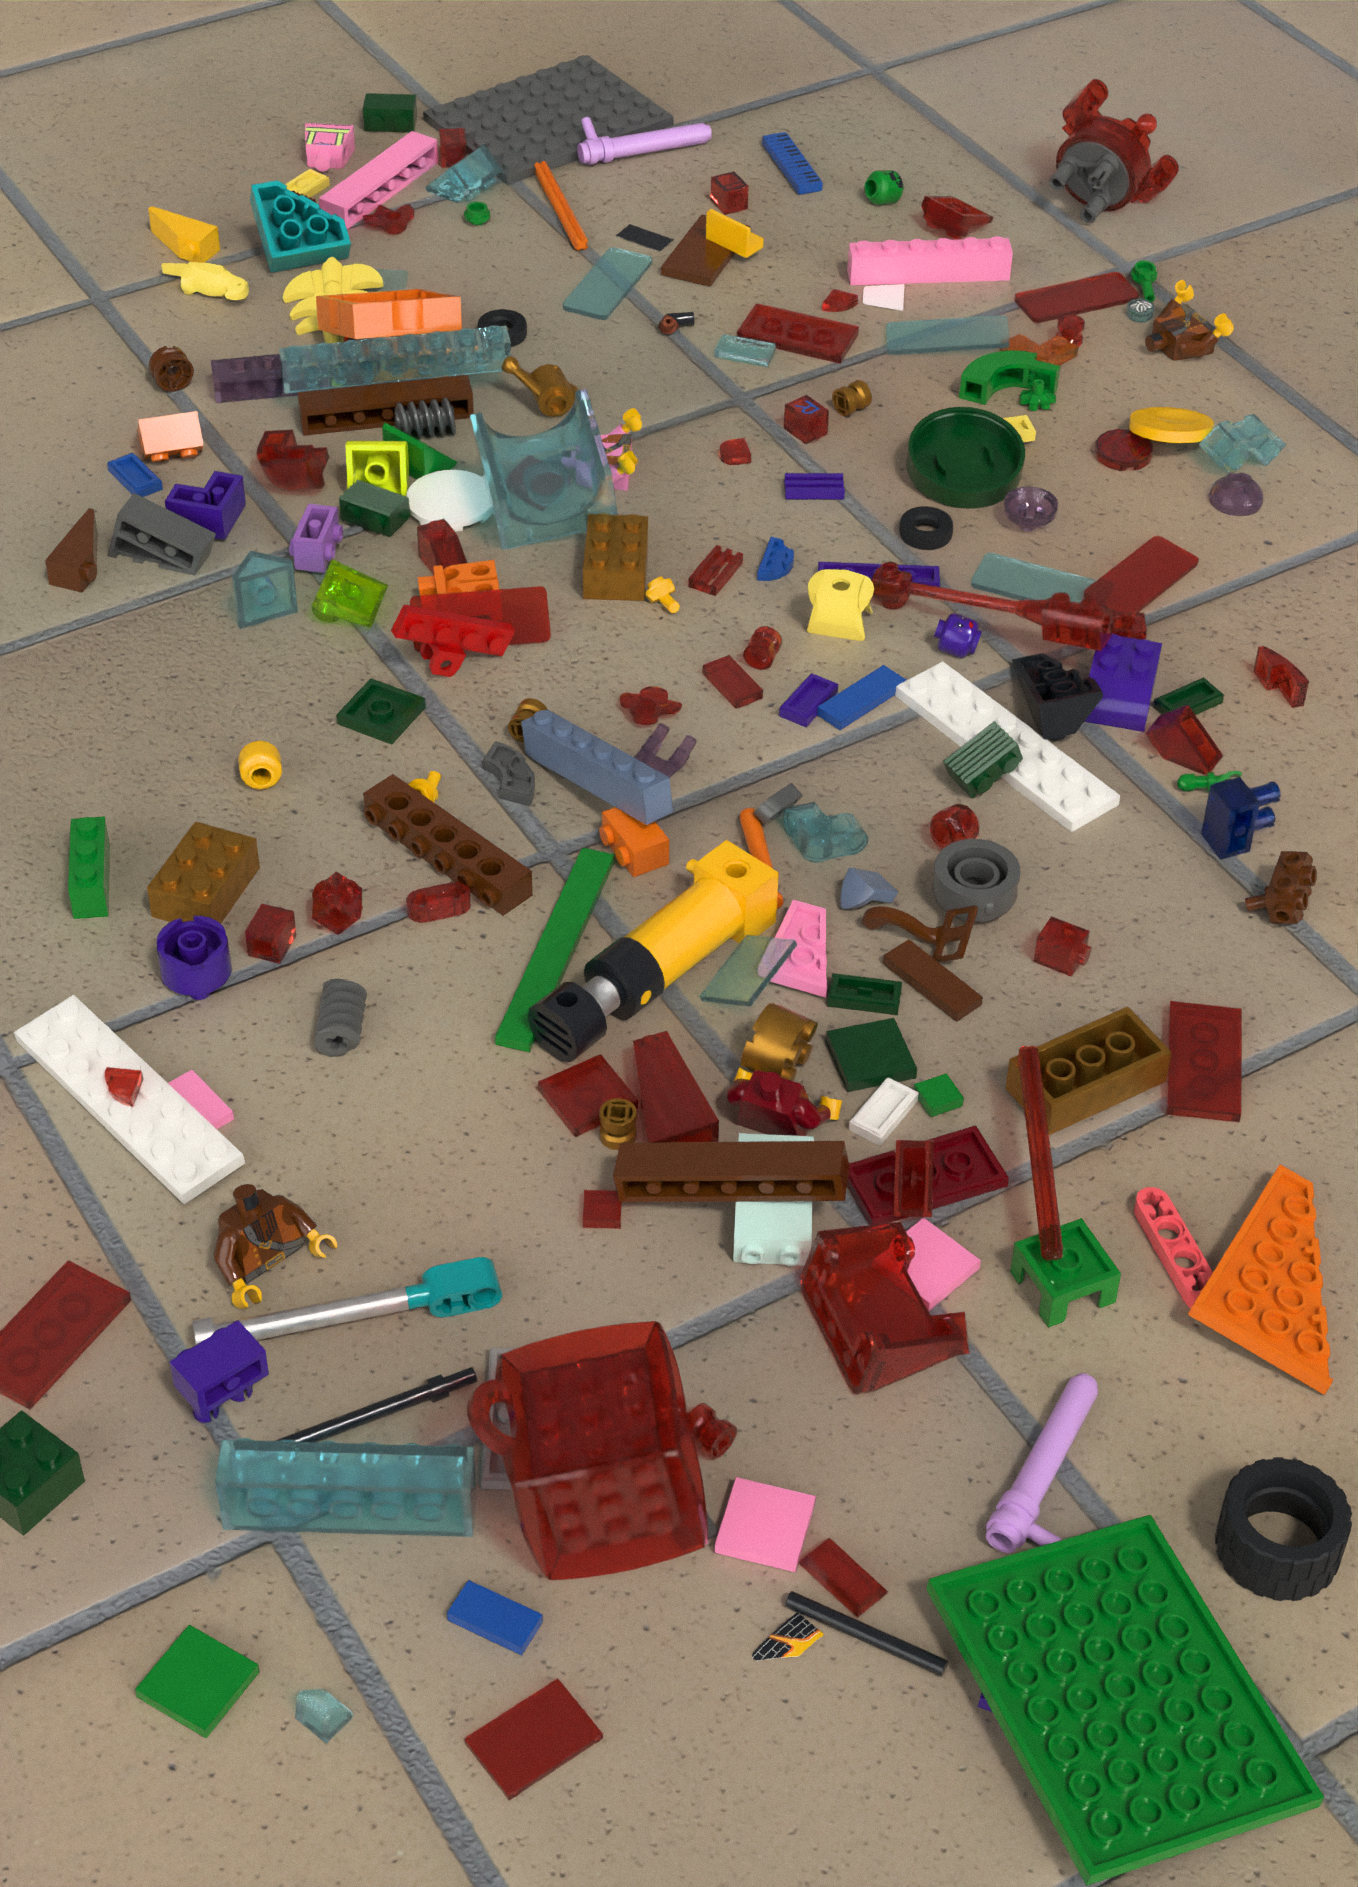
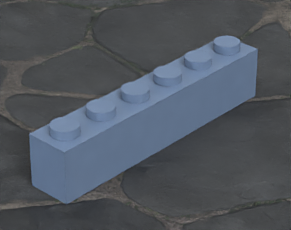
(597, 766)

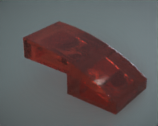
(1278, 672)

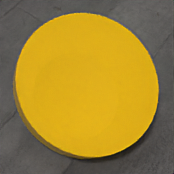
(1170, 424)

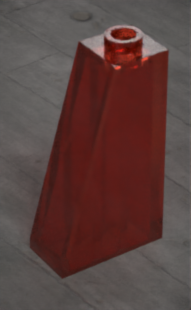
(668, 1094)

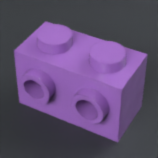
(316, 538)

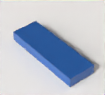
(860, 697)

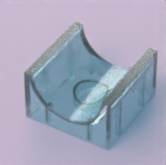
(546, 480)

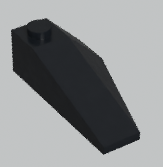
(1056, 696)

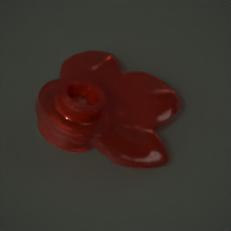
(389, 220)
(649, 704)

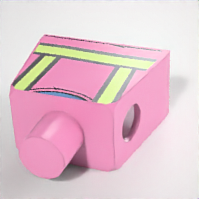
(328, 145)

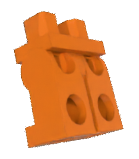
(460, 578)

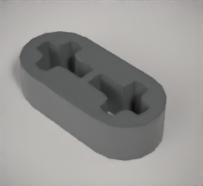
(775, 805)

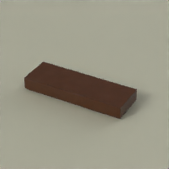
(932, 980)

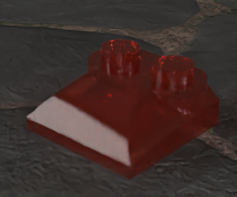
(953, 215)

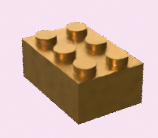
(615, 557)
(204, 874)

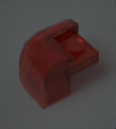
(291, 465)

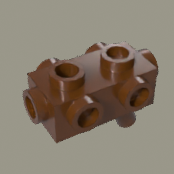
(1288, 888)

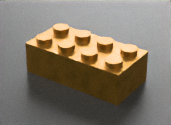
(1095, 1068)

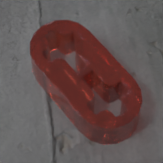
(438, 902)

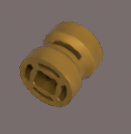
(849, 398)
(526, 709)
(617, 1123)

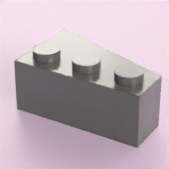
(160, 536)

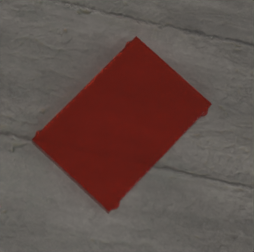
(533, 1739)

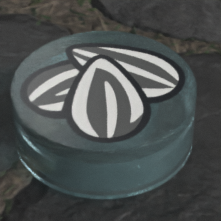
(1140, 310)

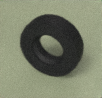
(509, 318)
(926, 539)

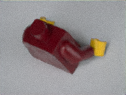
(777, 1104)

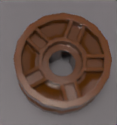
(171, 378)

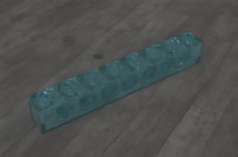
(394, 359)

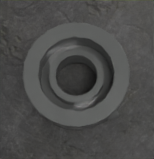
(977, 875)

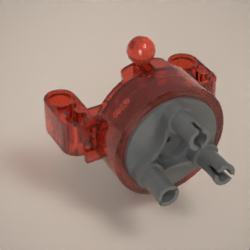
(1107, 159)

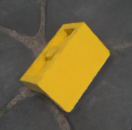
(731, 234)

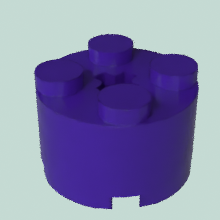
(194, 956)

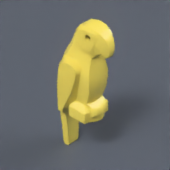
(208, 280)

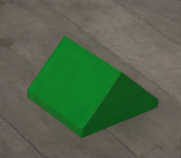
(422, 457)

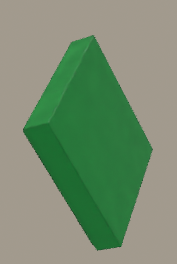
(197, 1681)

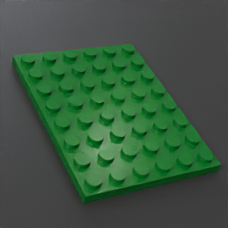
(1122, 1698)

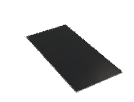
(644, 237)

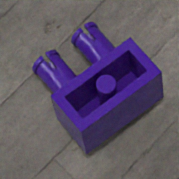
(219, 1370)

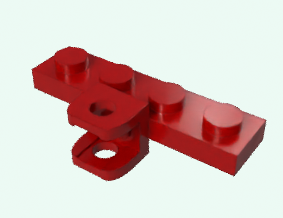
(449, 635)

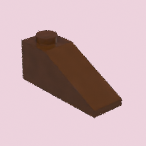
(74, 559)

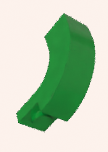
(1005, 370)

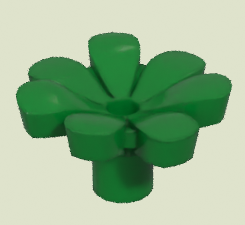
(1037, 396)

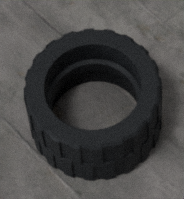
(1290, 1489)

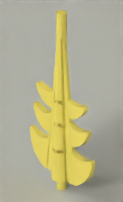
(329, 281)

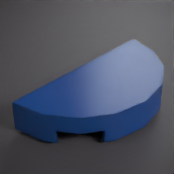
(776, 561)

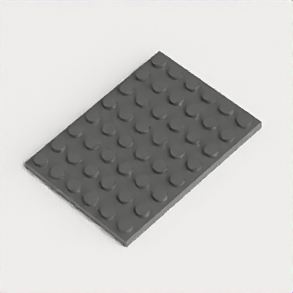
(542, 115)

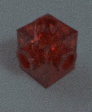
(337, 903)

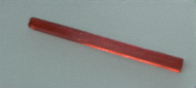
(1040, 1154)

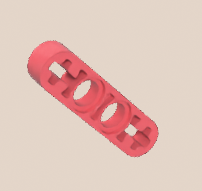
(1171, 1249)

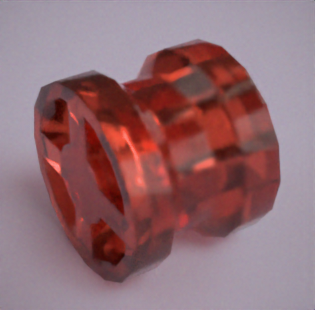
(1070, 327)

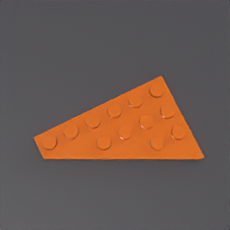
(1271, 1284)

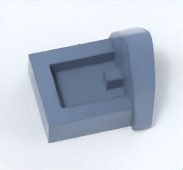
(862, 887)

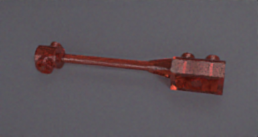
(1061, 620)

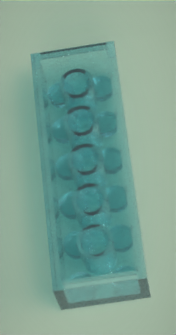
(347, 1488)

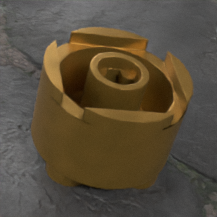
(779, 1042)

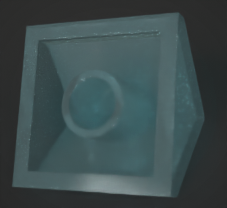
(263, 589)

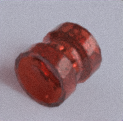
(762, 648)
(710, 1432)

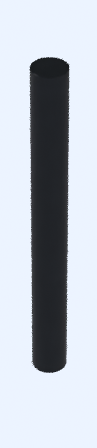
(866, 1633)

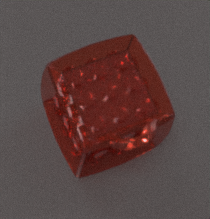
(597, 1450)

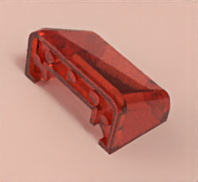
(871, 1307)

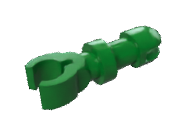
(1190, 782)

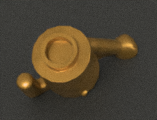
(547, 384)

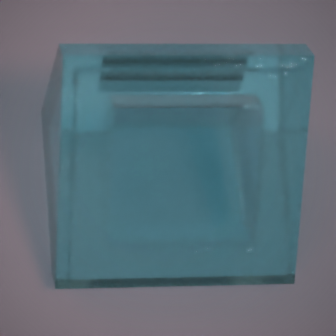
(321, 1713)

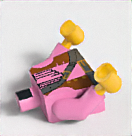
(619, 449)

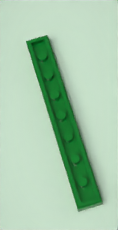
(556, 945)

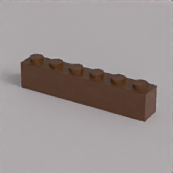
(375, 403)
(732, 1171)

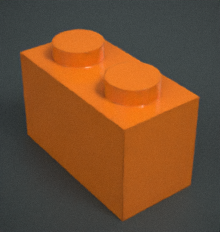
(633, 842)

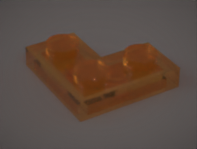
(1054, 351)

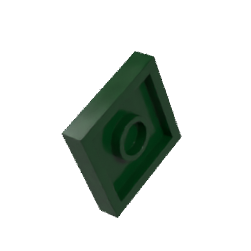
(381, 711)
(870, 1054)

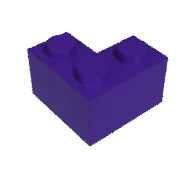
(213, 506)

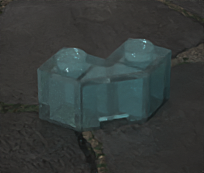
(1234, 443)

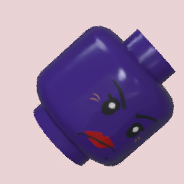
(957, 635)

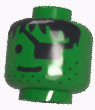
(884, 187)

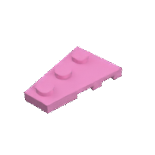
(807, 963)

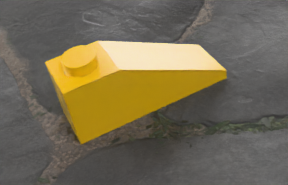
(185, 236)

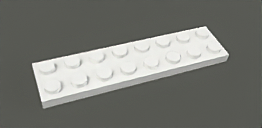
(1044, 774)
(160, 1128)

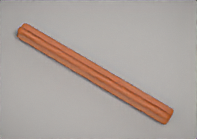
(561, 206)

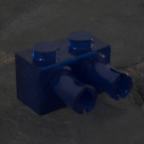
(1235, 814)

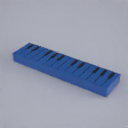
(792, 163)

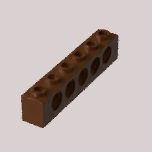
(448, 844)

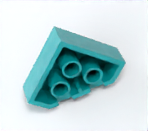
(296, 228)

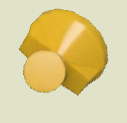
(660, 590)
(427, 786)

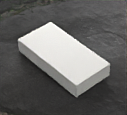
(883, 1111)

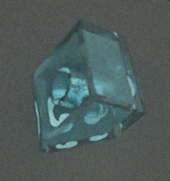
(466, 177)

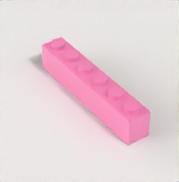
(381, 178)
(929, 261)

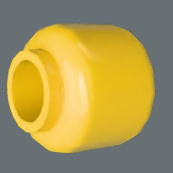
(260, 765)

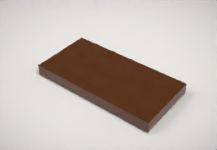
(697, 257)

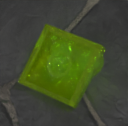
(348, 596)

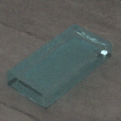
(745, 350)

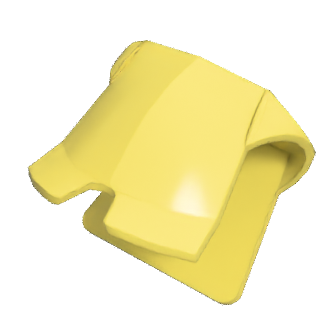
(837, 603)

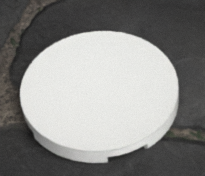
(449, 495)

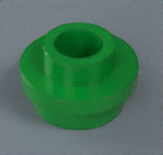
(477, 213)

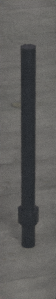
(434, 1389)

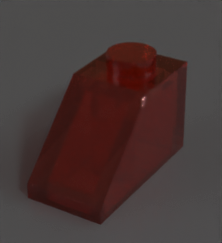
(439, 545)
(1184, 740)

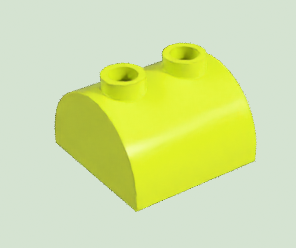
(379, 464)

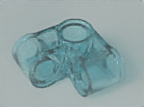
(823, 836)

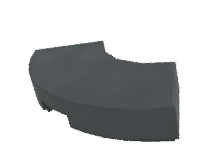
(513, 773)

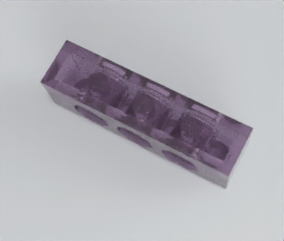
(247, 378)

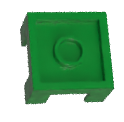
(1078, 1273)

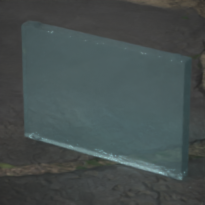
(748, 970)

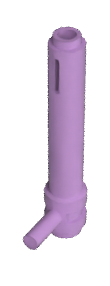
(606, 148)
(1019, 1506)

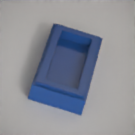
(134, 475)
(495, 1617)

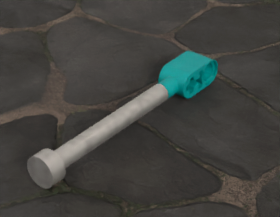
(445, 1288)

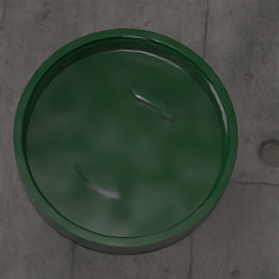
(965, 457)

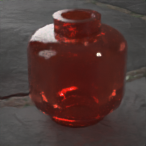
(954, 824)

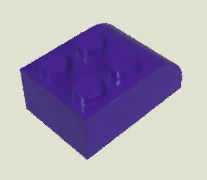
(1127, 678)

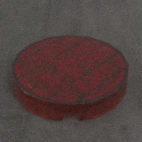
(1123, 449)

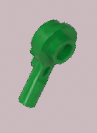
(1145, 274)

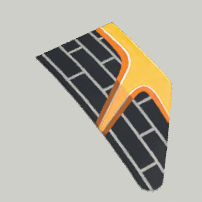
(788, 1640)

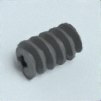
(425, 417)
(340, 1017)

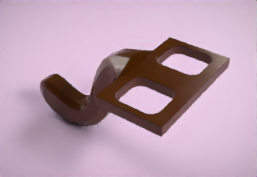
(879, 916)

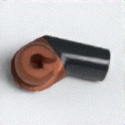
(673, 321)

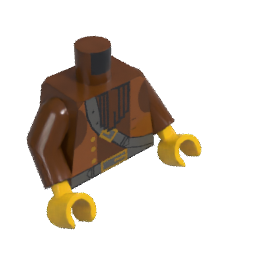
(1182, 331)
(259, 1235)

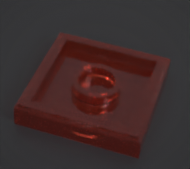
(581, 1091)

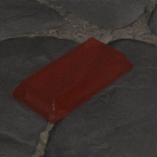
(843, 1577)

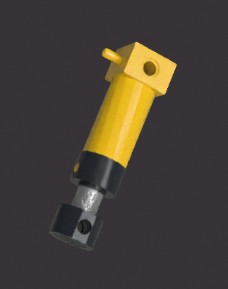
(728, 900)

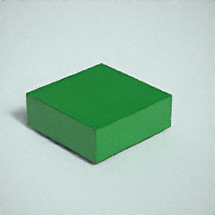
(939, 1095)

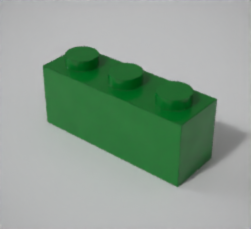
(89, 867)

